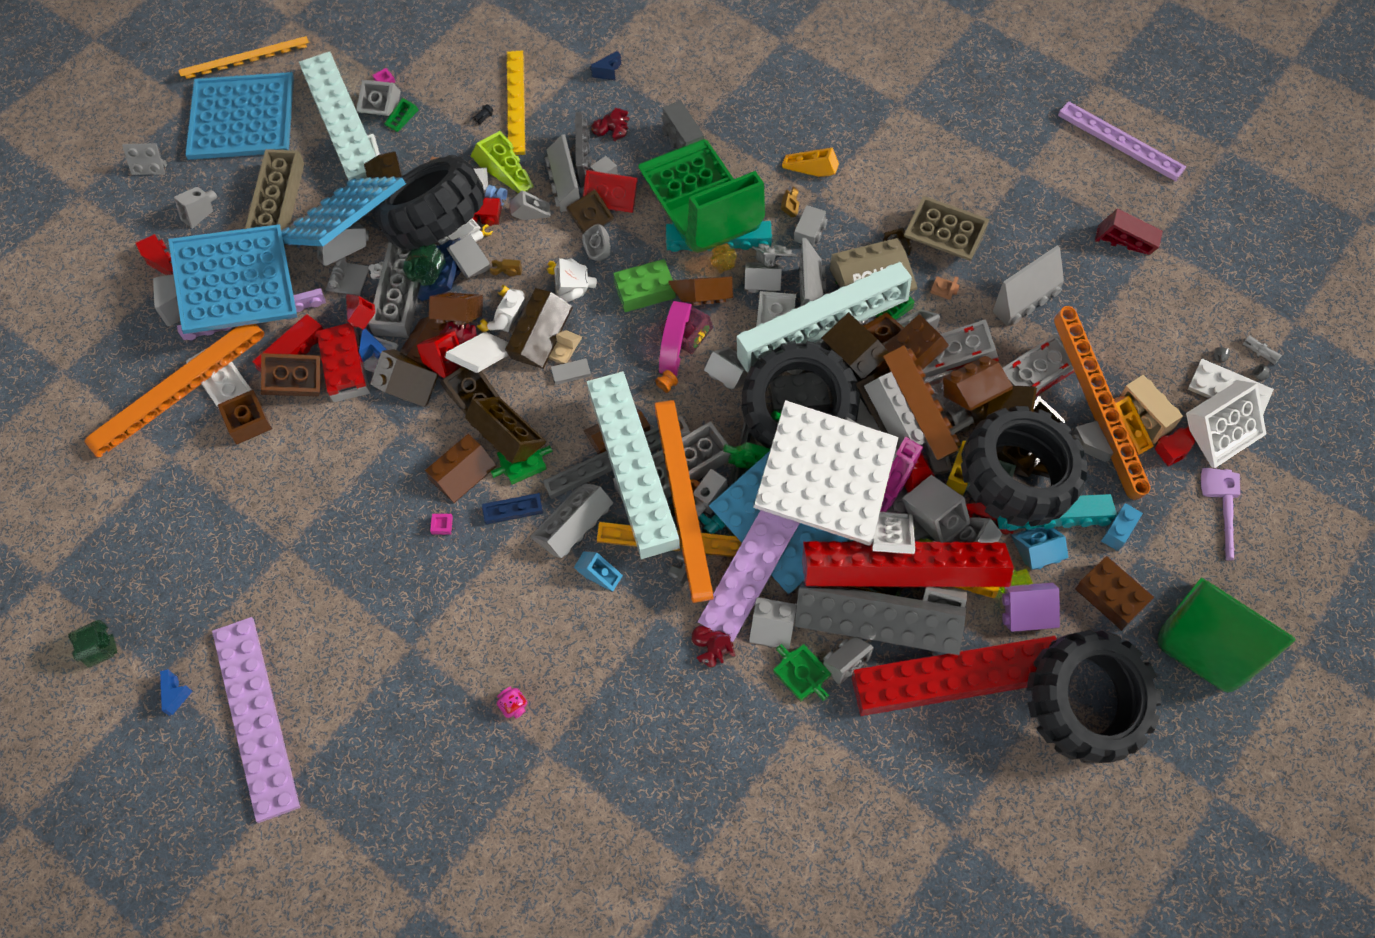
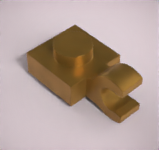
(789, 202)
(508, 266)

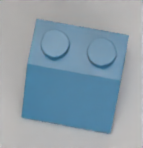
(1041, 547)

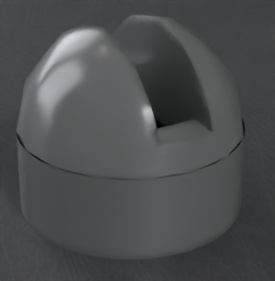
(1224, 352)
(1263, 371)

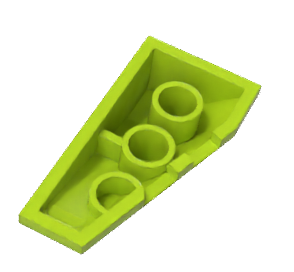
(501, 162)

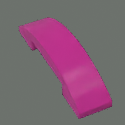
(673, 336)
(900, 471)

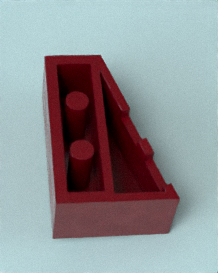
(1130, 232)

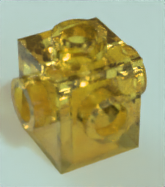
(723, 258)

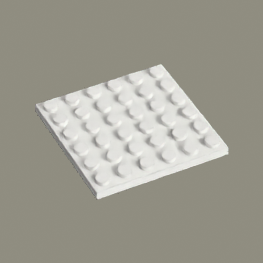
(826, 473)

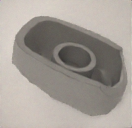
(596, 242)

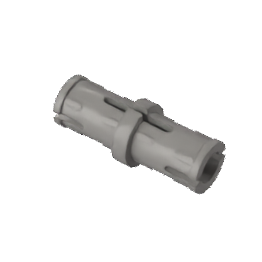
(1262, 349)

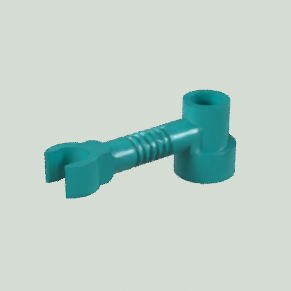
(711, 525)

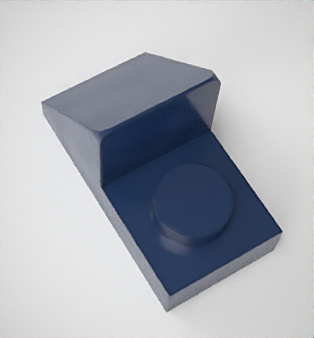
(606, 66)

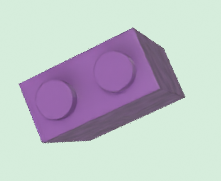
(1031, 607)

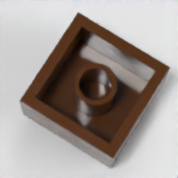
(244, 417)

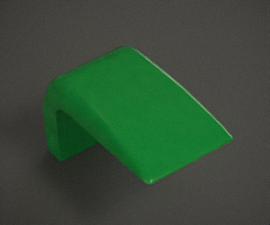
(704, 197)
(1221, 637)

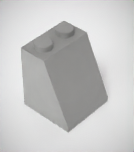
(344, 244)
(166, 299)
(937, 509)

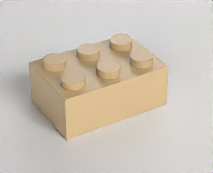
(1153, 408)

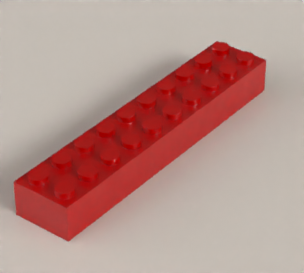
(931, 565)
(946, 676)

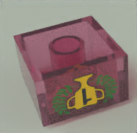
(695, 330)

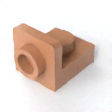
(945, 288)

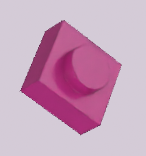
(384, 76)
(441, 524)

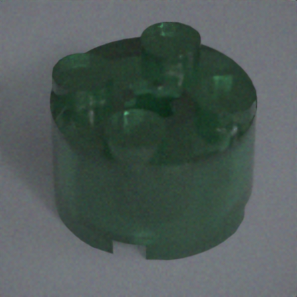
(424, 264)
(92, 644)

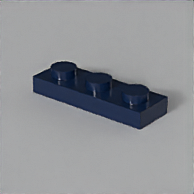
(512, 508)

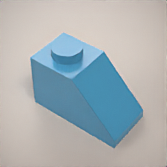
(598, 570)

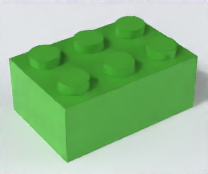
(644, 285)

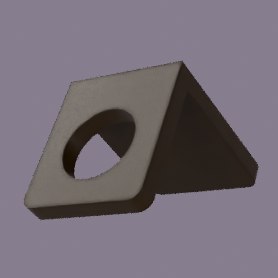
(906, 242)

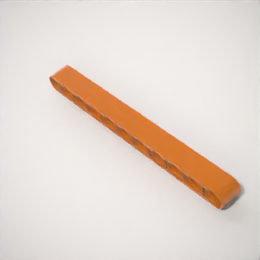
(173, 388)
(1101, 411)
(683, 502)

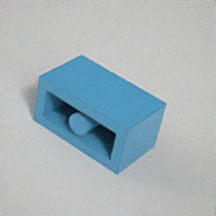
(1121, 527)

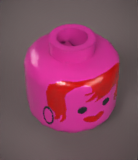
(512, 702)

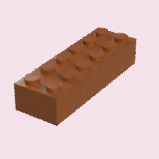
(920, 400)

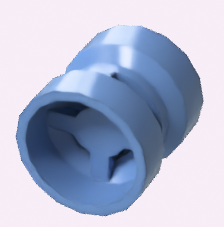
(493, 192)

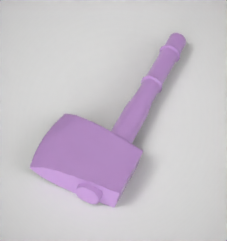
(1226, 485)

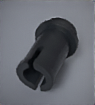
(483, 114)

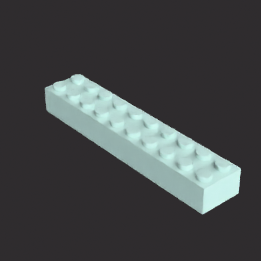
(338, 114)
(811, 321)
(633, 465)

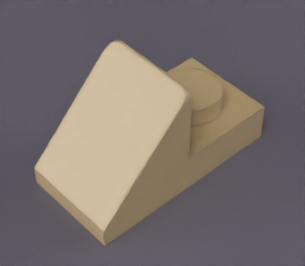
(565, 346)

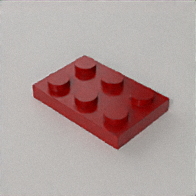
(615, 190)

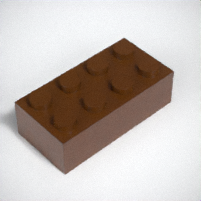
(455, 307)
(921, 338)

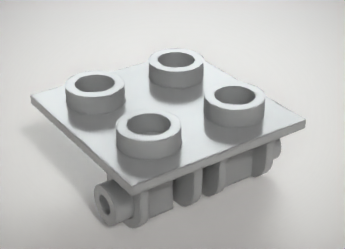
(144, 159)
(767, 254)
(347, 278)

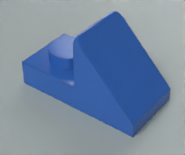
(370, 346)
(171, 694)

